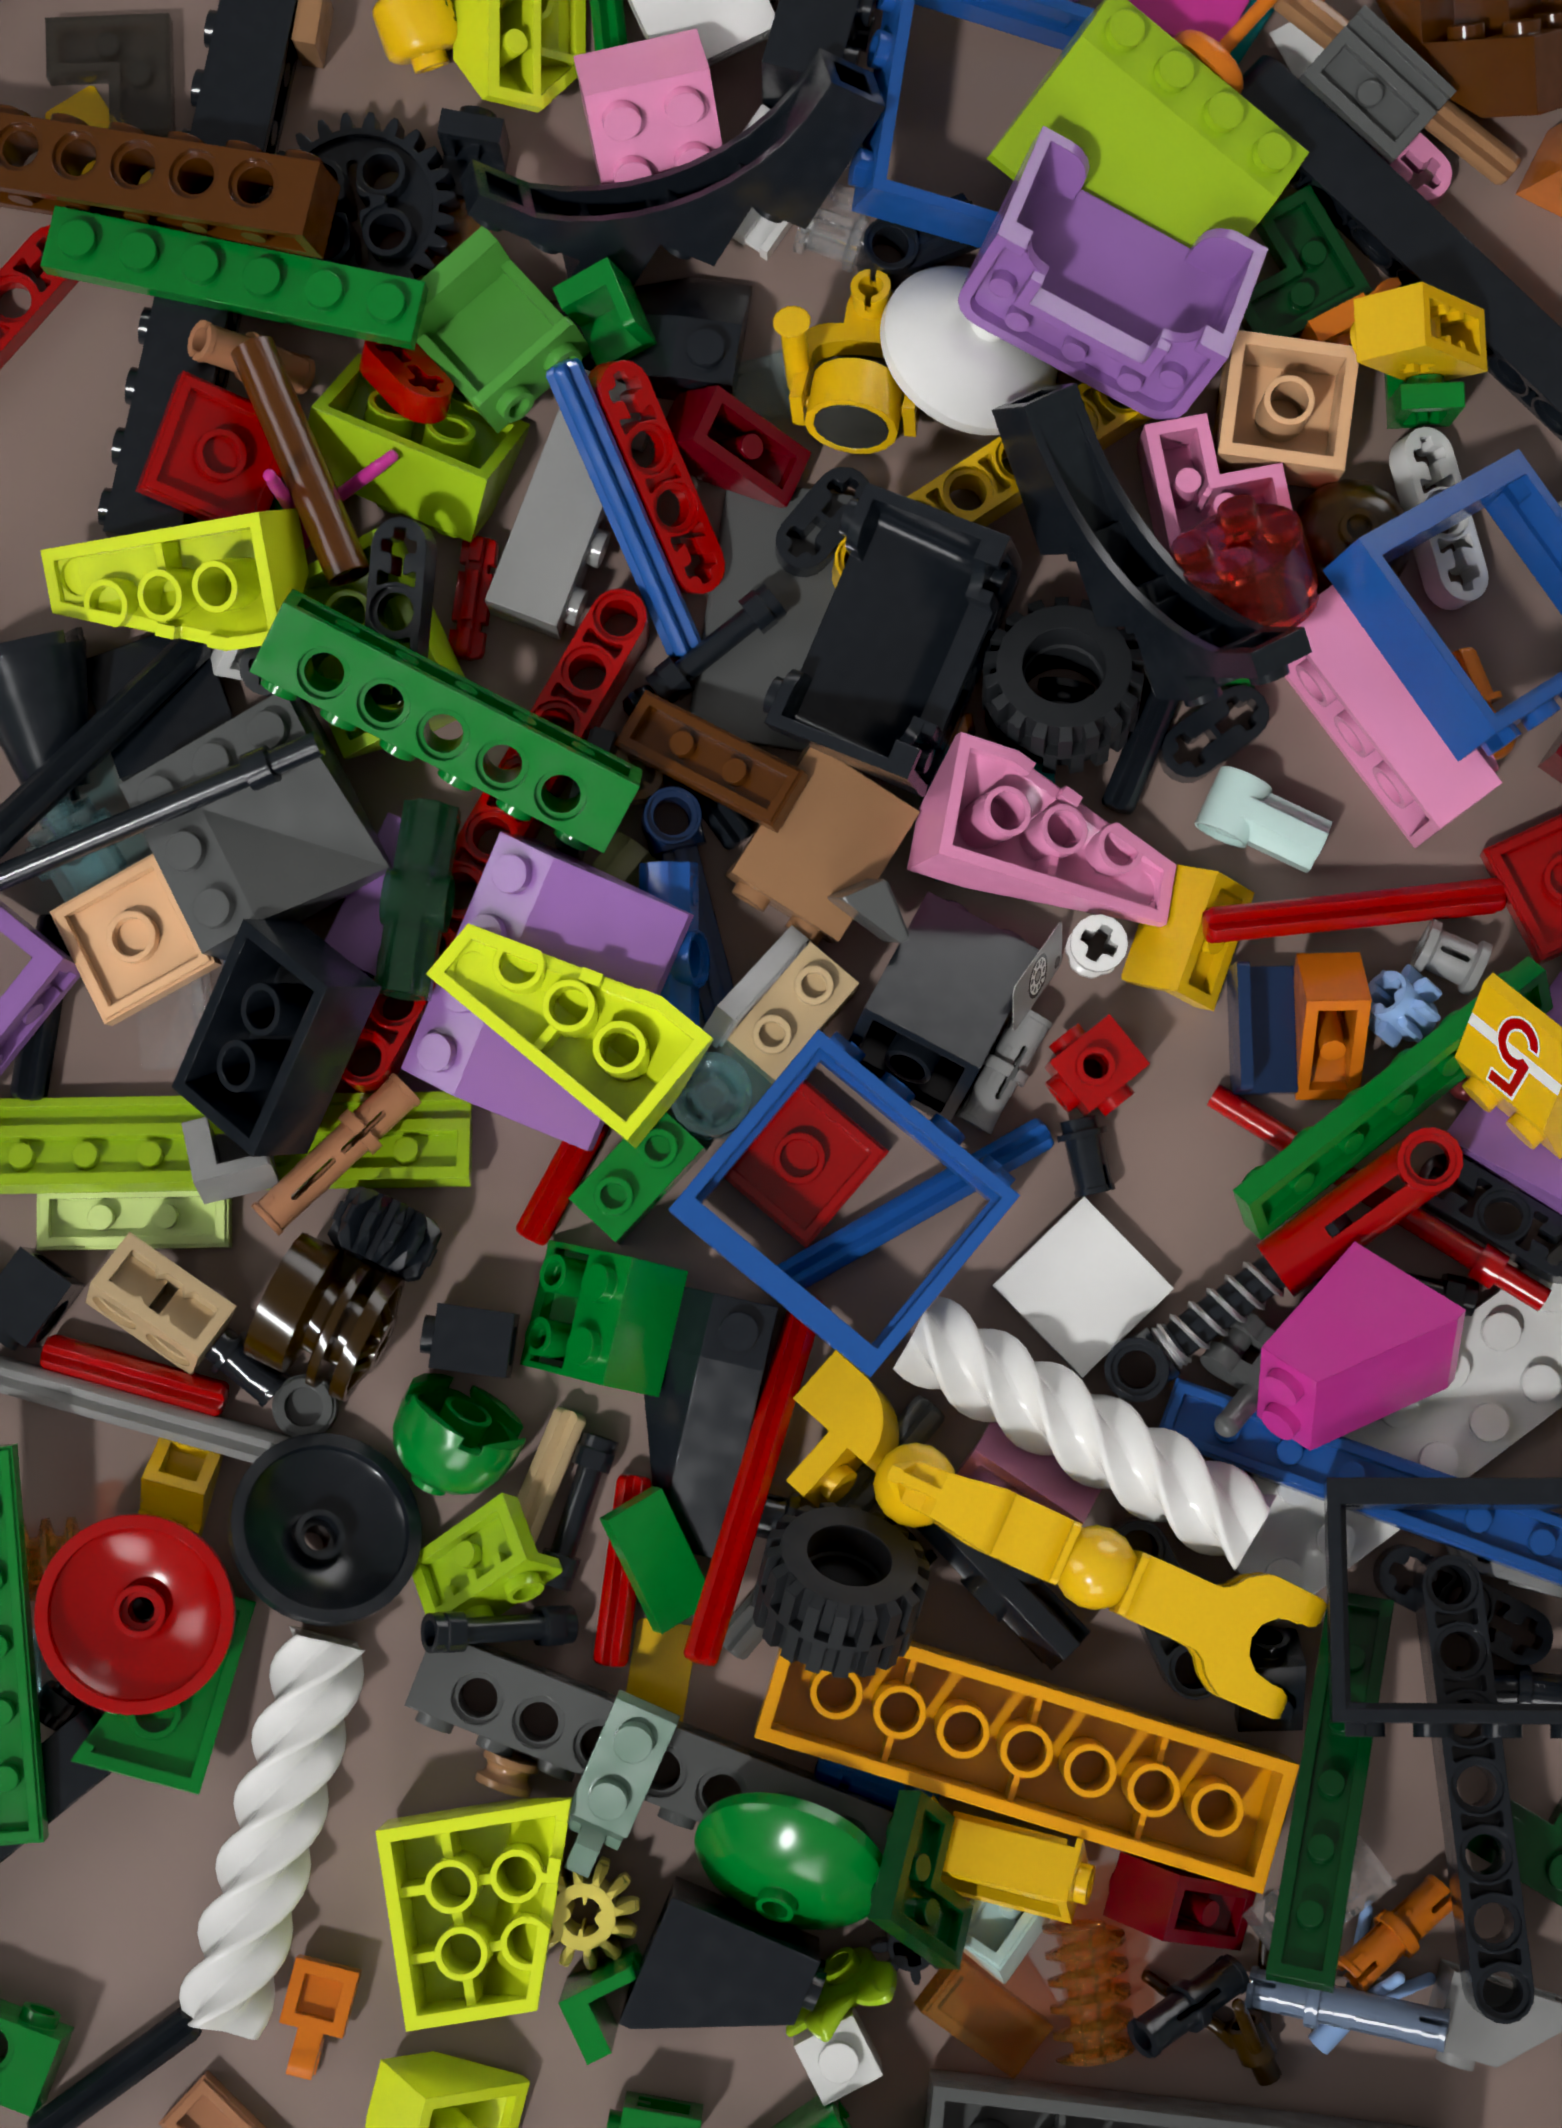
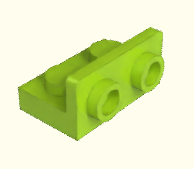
(484, 1563)

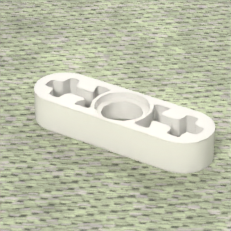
(1432, 564)

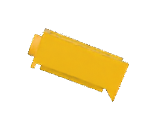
(1017, 1867)

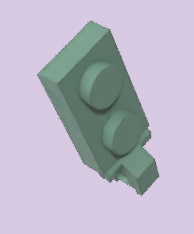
(617, 1777)

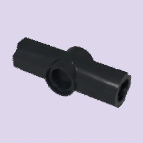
(1013, 1596)

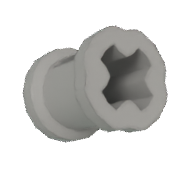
(1451, 957)

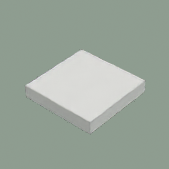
(1082, 1287)

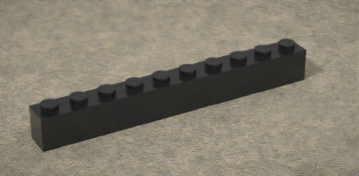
(236, 98)

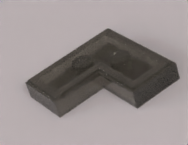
(119, 50)

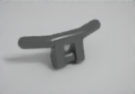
(1226, 1364)

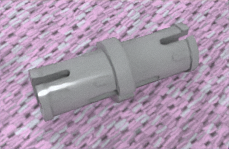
(1003, 1072)

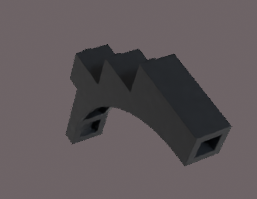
(776, 166)
(1131, 580)

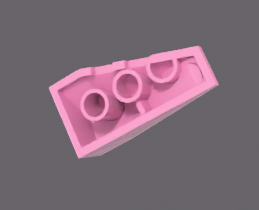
(1020, 836)

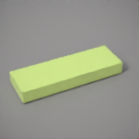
(156, 1218)

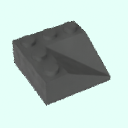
(261, 850)

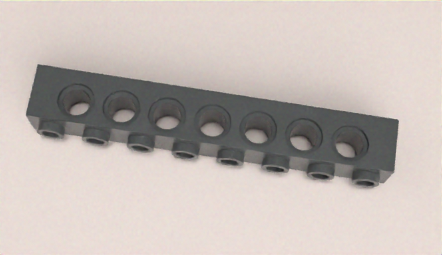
(579, 1707)

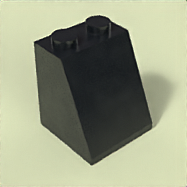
(941, 1003)
(721, 1967)

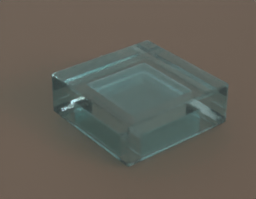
(764, 387)

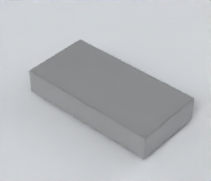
(754, 986)

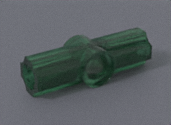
(417, 899)

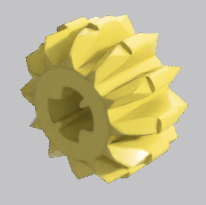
(608, 1917)

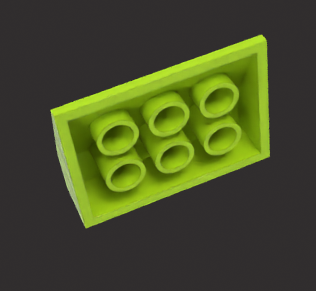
(1156, 129)

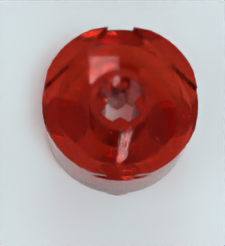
(1252, 561)

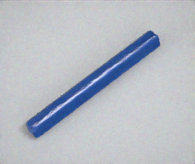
(623, 506)
(910, 1208)

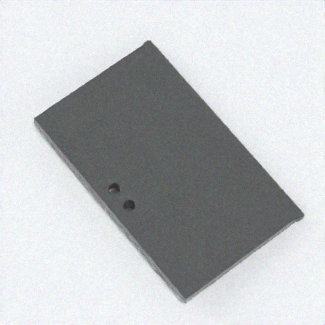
(736, 685)

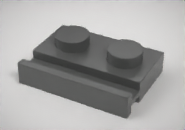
(1377, 84)

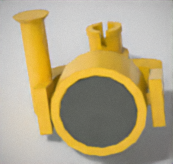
(851, 400)

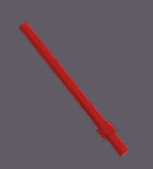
(1486, 1264)

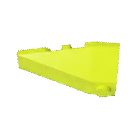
(187, 582)
(444, 2093)

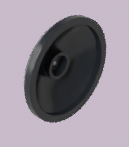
(346, 1498)

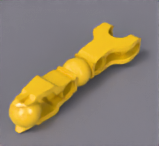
(1102, 1570)

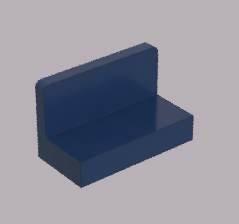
(1261, 1029)

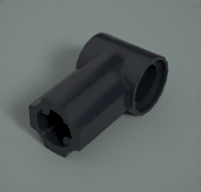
(917, 249)

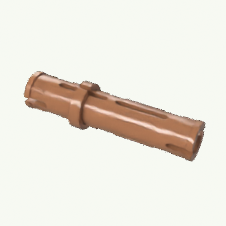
(392, 1099)

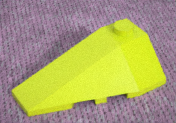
(595, 1037)

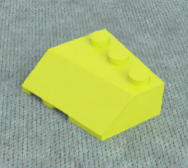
(472, 1906)

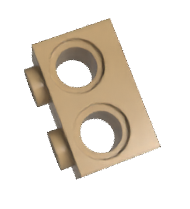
(792, 1011)
(160, 1303)

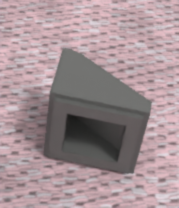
(874, 908)

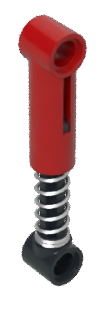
(1290, 1258)

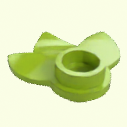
(851, 1981)

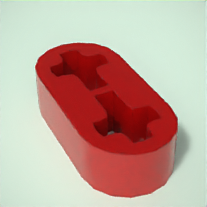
(407, 381)

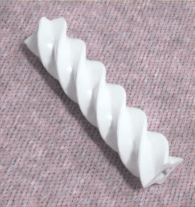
(1091, 1435)
(279, 1817)

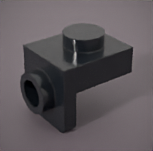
(472, 135)
(1280, 1660)

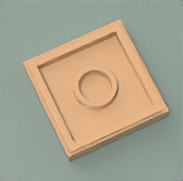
(130, 941)

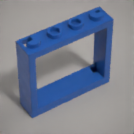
(876, 196)
(1407, 639)
(893, 1101)

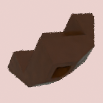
(1493, 52)

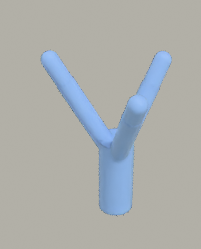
(1394, 1986)

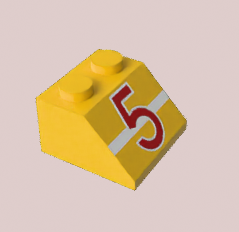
(1515, 1063)

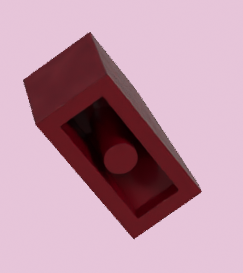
(735, 446)
(1177, 1904)

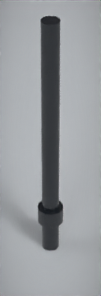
(255, 770)

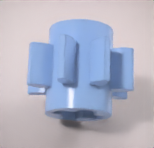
(1403, 1006)

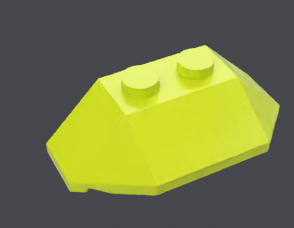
(519, 48)

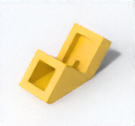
(179, 1483)

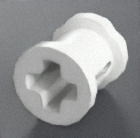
(1115, 943)

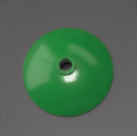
(788, 1860)

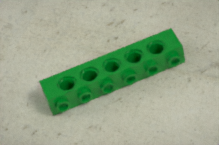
(429, 689)

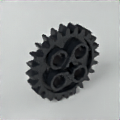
(413, 204)

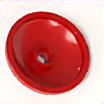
(90, 1625)

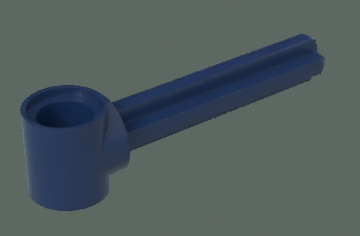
(685, 849)

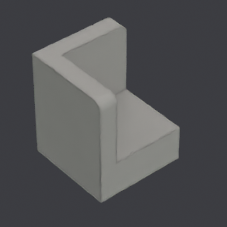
(223, 1167)

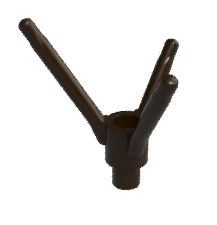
(1245, 2033)

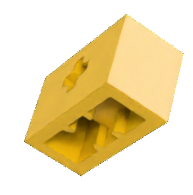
(1419, 333)

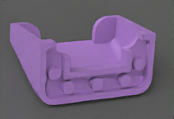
(1106, 289)

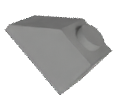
(1479, 2039)

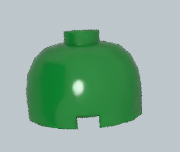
(453, 1439)

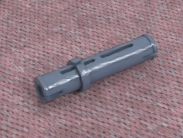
(1351, 2011)

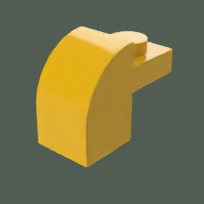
(859, 1428)

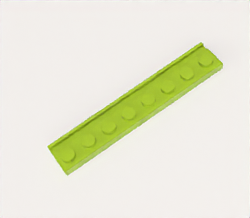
(142, 1145)

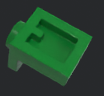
(1422, 401)
(655, 2112)

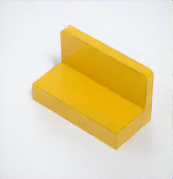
(1177, 954)

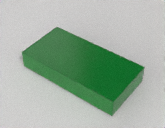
(655, 1558)

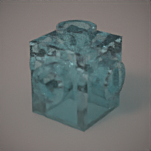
(86, 871)

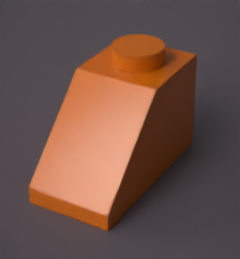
(1330, 1023)

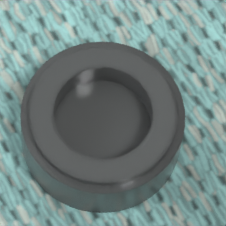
(304, 1409)

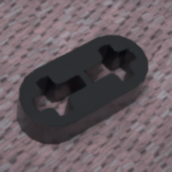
(812, 513)
(1222, 745)

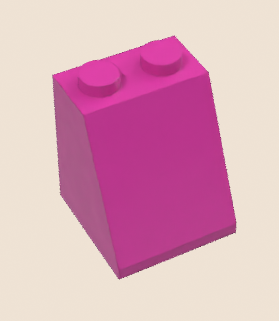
(1357, 1351)

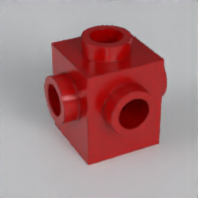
(1112, 1053)

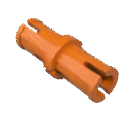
(1396, 1933)

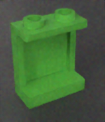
(493, 330)

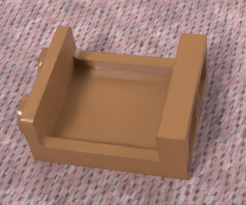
(831, 839)

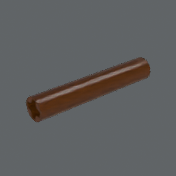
(300, 461)

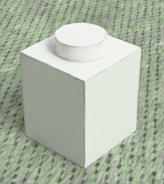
(843, 2062)

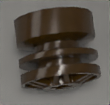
(320, 1315)

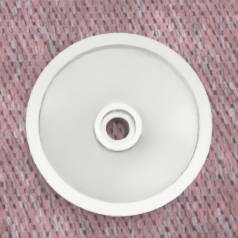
(949, 362)

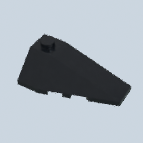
(696, 332)
(707, 1408)

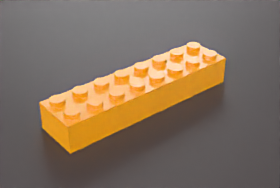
(1043, 1757)

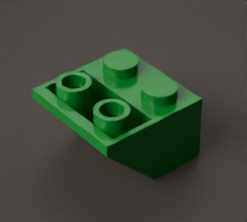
(604, 1318)

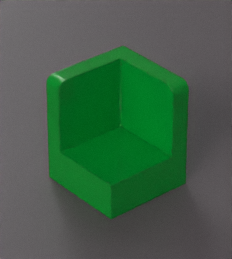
(606, 311)

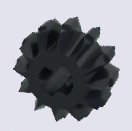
(384, 1233)

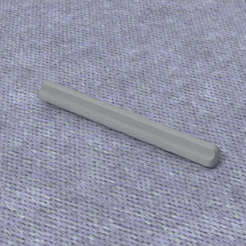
(135, 1412)

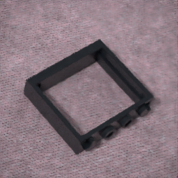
(1403, 1493)

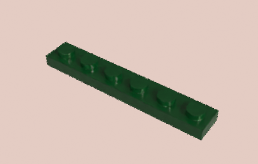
(1327, 1811)

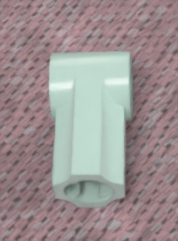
(1246, 812)

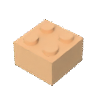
(1286, 406)

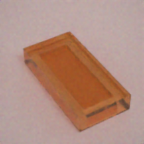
(984, 2016)

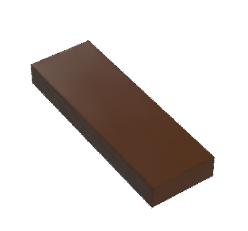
(712, 761)

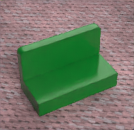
(587, 2008)

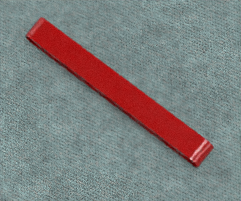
(556, 702)

